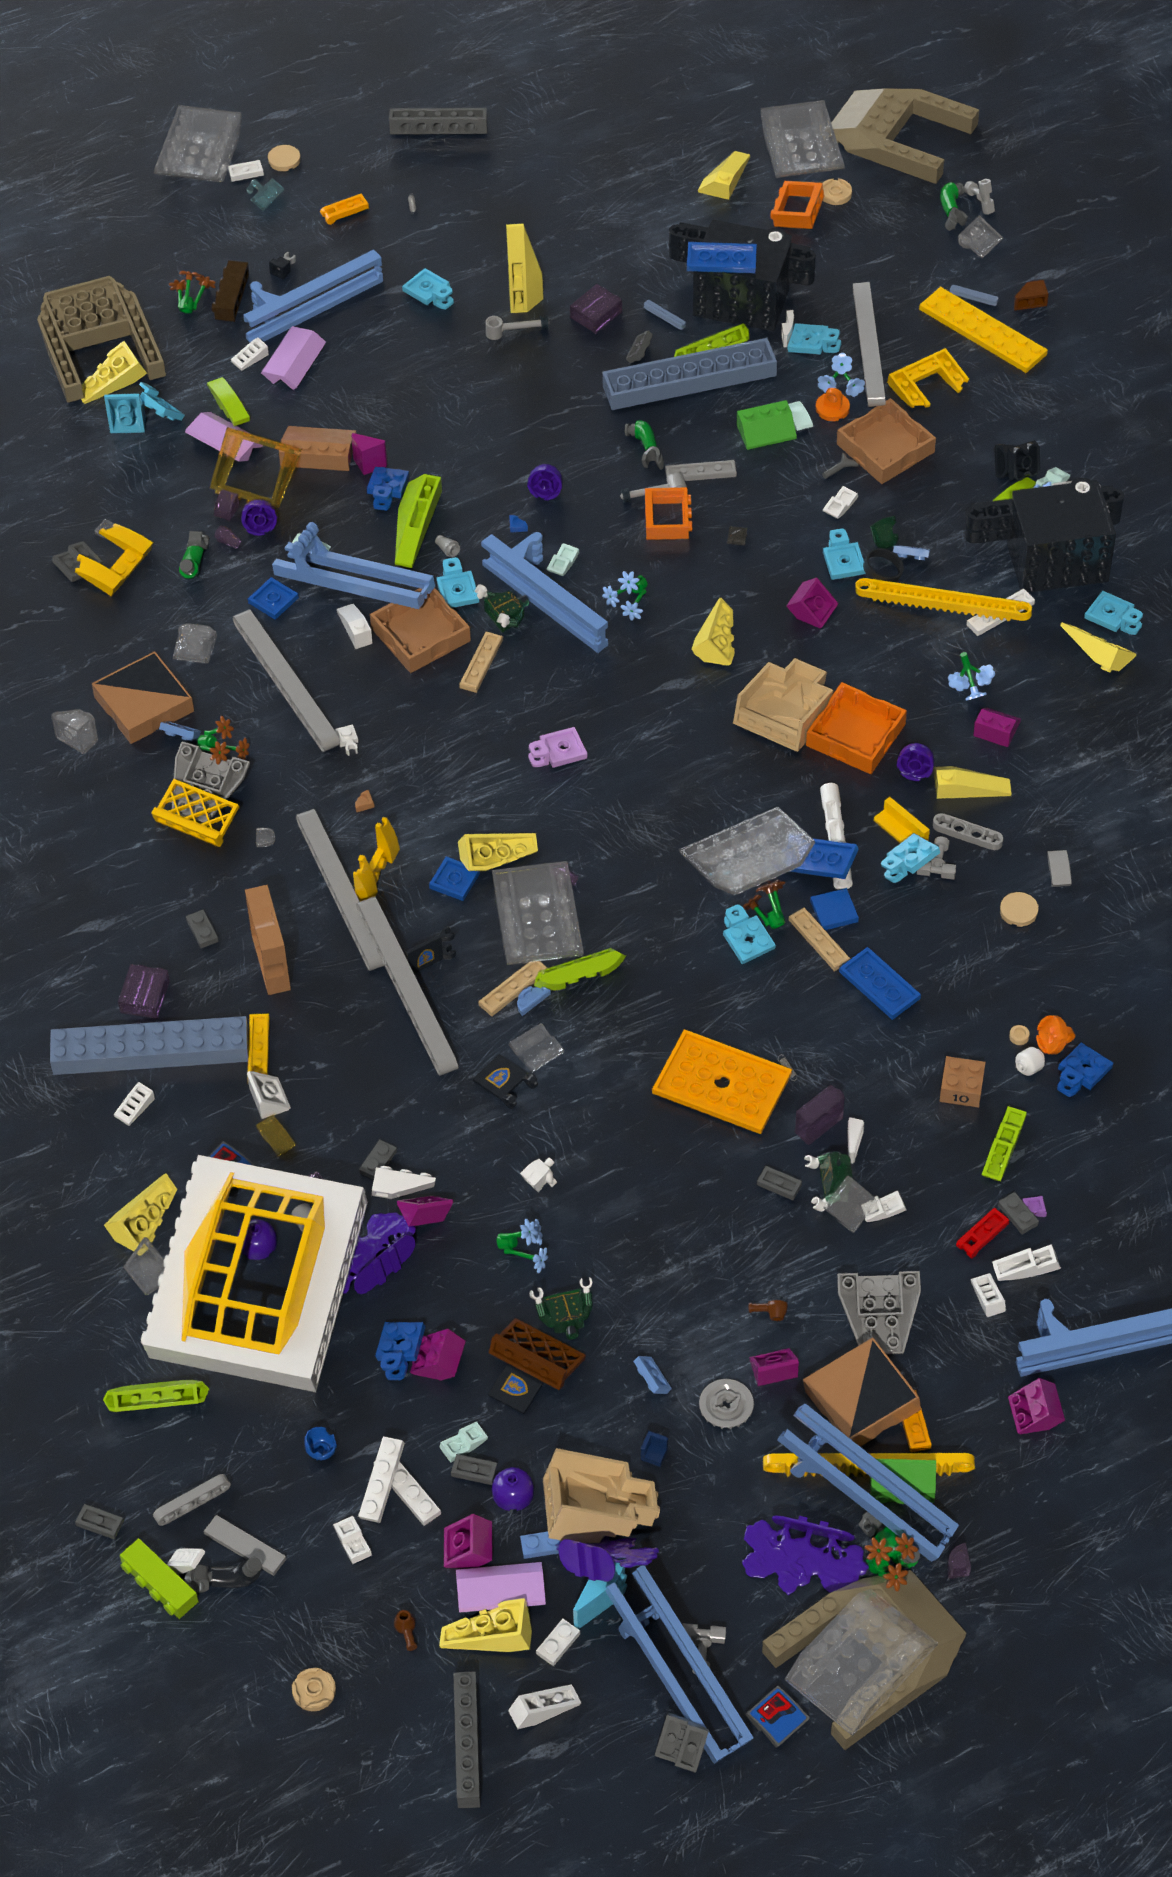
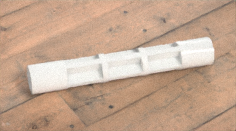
(834, 824)

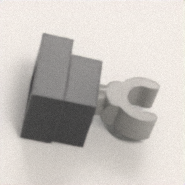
(281, 266)

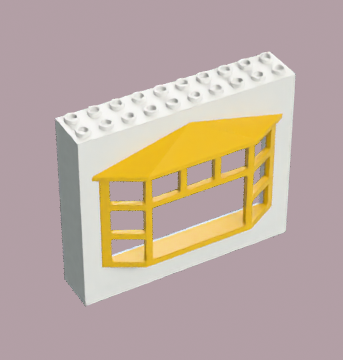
(312, 1291)

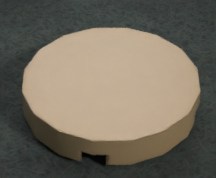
(284, 157)
(837, 191)
(1019, 909)
(313, 1689)

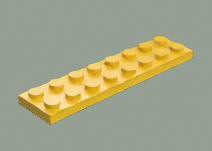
(983, 329)

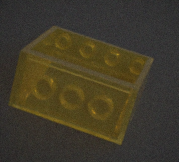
(229, 449)

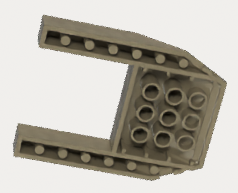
(876, 116)
(89, 316)
(912, 1601)

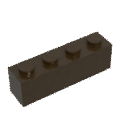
(231, 290)

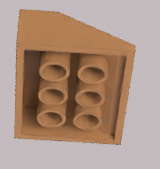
(320, 447)

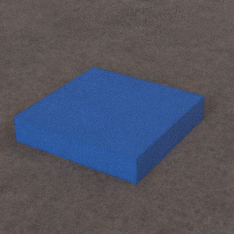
(273, 598)
(453, 879)
(834, 909)

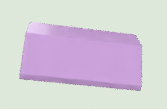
(293, 356)
(211, 430)
(489, 1586)

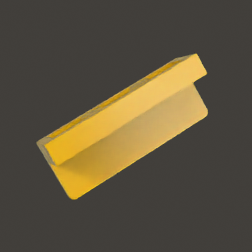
(900, 822)

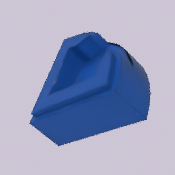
(517, 524)

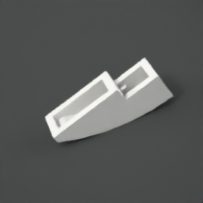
(1026, 1264)

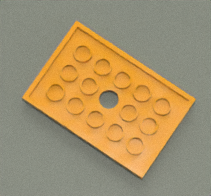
(700, 1061)

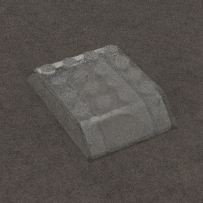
(800, 139)
(199, 144)
(750, 852)
(537, 913)
(859, 1660)

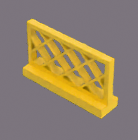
(191, 827)

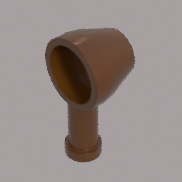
(776, 1309)
(406, 1627)

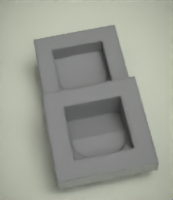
(1059, 868)

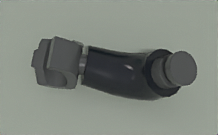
(224, 1576)

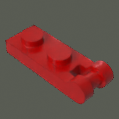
(983, 1232)

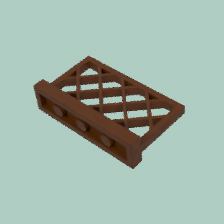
(532, 1361)

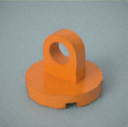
(832, 405)
(1053, 1034)

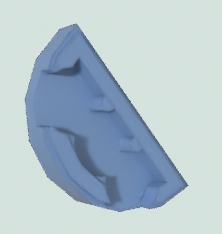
(530, 998)

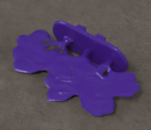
(378, 1268)
(599, 1559)
(797, 1559)

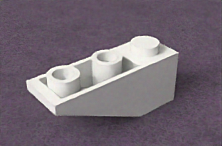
(394, 1184)

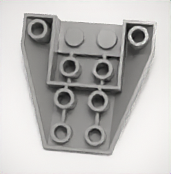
(199, 771)
(880, 1307)

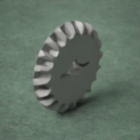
(732, 1392)

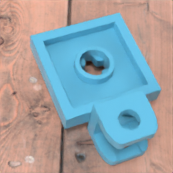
(438, 289)
(818, 340)
(162, 408)
(841, 549)
(455, 578)
(1121, 614)
(905, 859)
(741, 927)

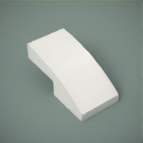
(787, 328)
(841, 502)
(886, 1207)
(352, 1539)

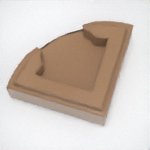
(364, 802)

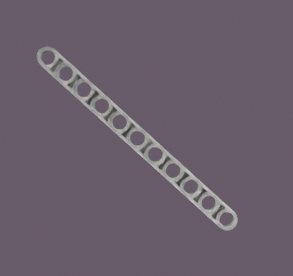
(869, 344)
(286, 680)
(338, 885)
(407, 986)

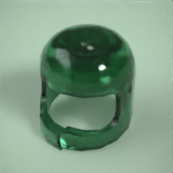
(883, 534)

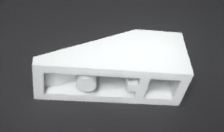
(355, 625)
(542, 1705)

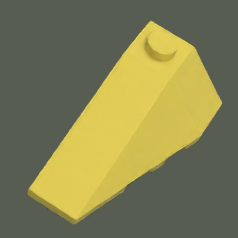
(725, 177)
(115, 373)
(715, 636)
(1102, 652)
(964, 783)
(489, 851)
(142, 1214)
(498, 1629)

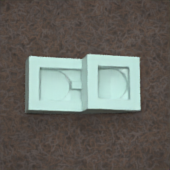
(800, 416)
(1053, 475)
(563, 560)
(463, 1443)

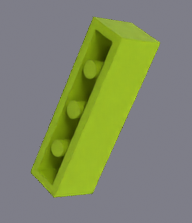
(158, 1579)

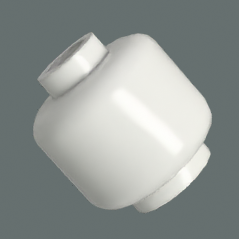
(1030, 1061)

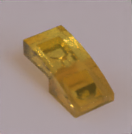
(276, 1135)

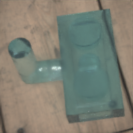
(265, 194)

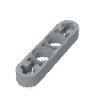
(966, 834)
(191, 1499)

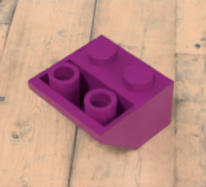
(438, 1355)
(1036, 1407)

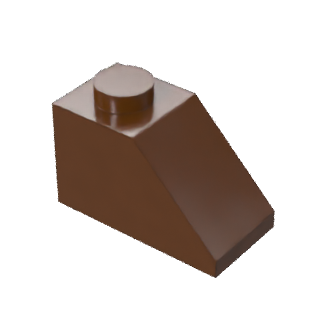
(1032, 295)

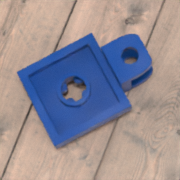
(383, 491)
(1076, 1075)
(394, 1355)

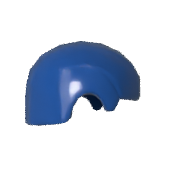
(320, 1443)

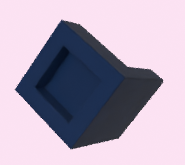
(654, 1448)

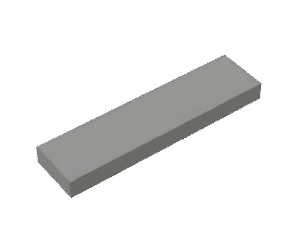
(703, 470)
(244, 1544)

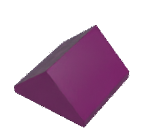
(368, 452)
(424, 1209)
(774, 1366)

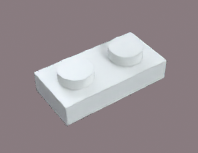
(245, 170)
(558, 1642)

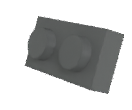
(639, 346)
(202, 929)
(379, 1156)
(779, 1183)
(1018, 1213)
(474, 1469)
(99, 1521)

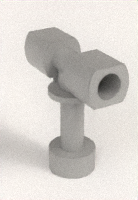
(982, 193)
(937, 864)
(704, 1637)

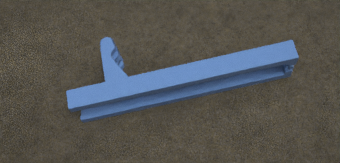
(268, 305)
(312, 550)
(541, 590)
(1065, 1348)
(812, 1462)
(633, 1626)

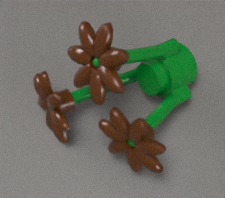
(775, 917)

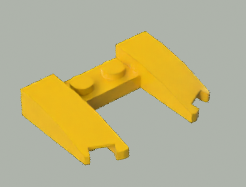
(941, 362)
(107, 579)
(368, 874)

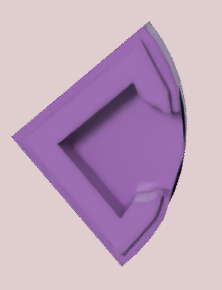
(1036, 1205)

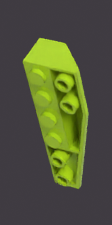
(415, 516)

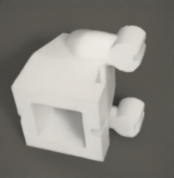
(539, 1174)

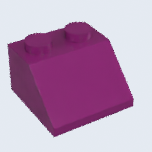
(812, 603)
(996, 726)
(468, 1543)

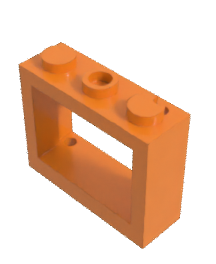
(798, 219)
(667, 496)

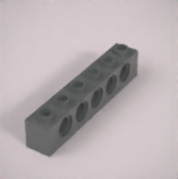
(438, 120)
(466, 1740)

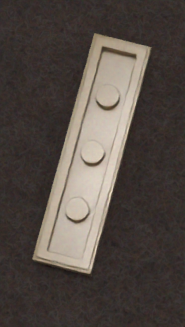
(481, 662)
(819, 939)
(511, 988)

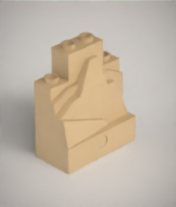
(783, 702)
(595, 1498)

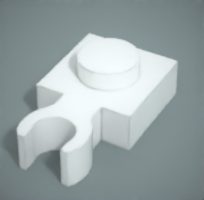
(347, 738)

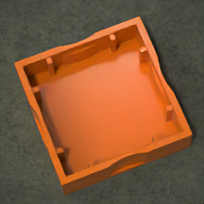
(856, 728)

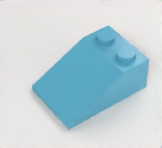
(125, 413)
(595, 1599)

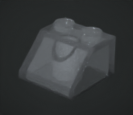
(75, 729)

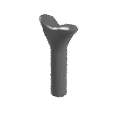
(845, 462)

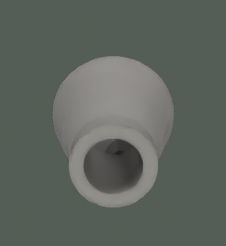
(448, 546)

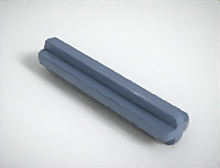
(974, 295)
(665, 314)

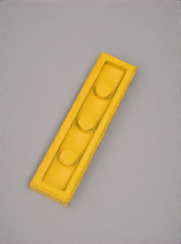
(258, 1043)

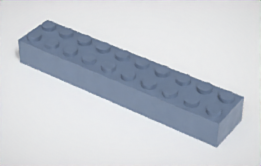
(689, 373)
(149, 1045)

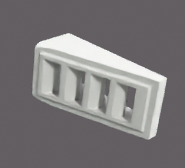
(260, 351)
(140, 1093)
(855, 1134)
(991, 1306)
(185, 1560)

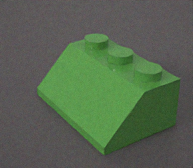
(766, 425)
(916, 1473)

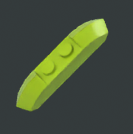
(731, 336)
(557, 976)
(156, 1395)

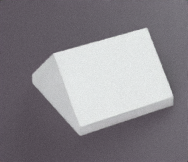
(267, 1094)

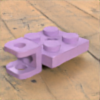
(550, 749)

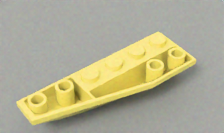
(523, 271)

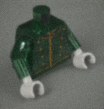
(503, 608)
(833, 1171)
(565, 1310)

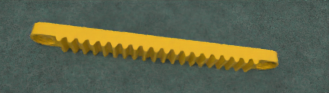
(943, 599)
(944, 1462)

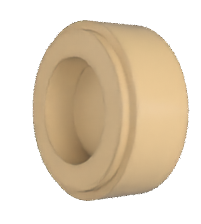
(1019, 1035)

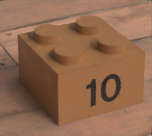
(962, 1081)

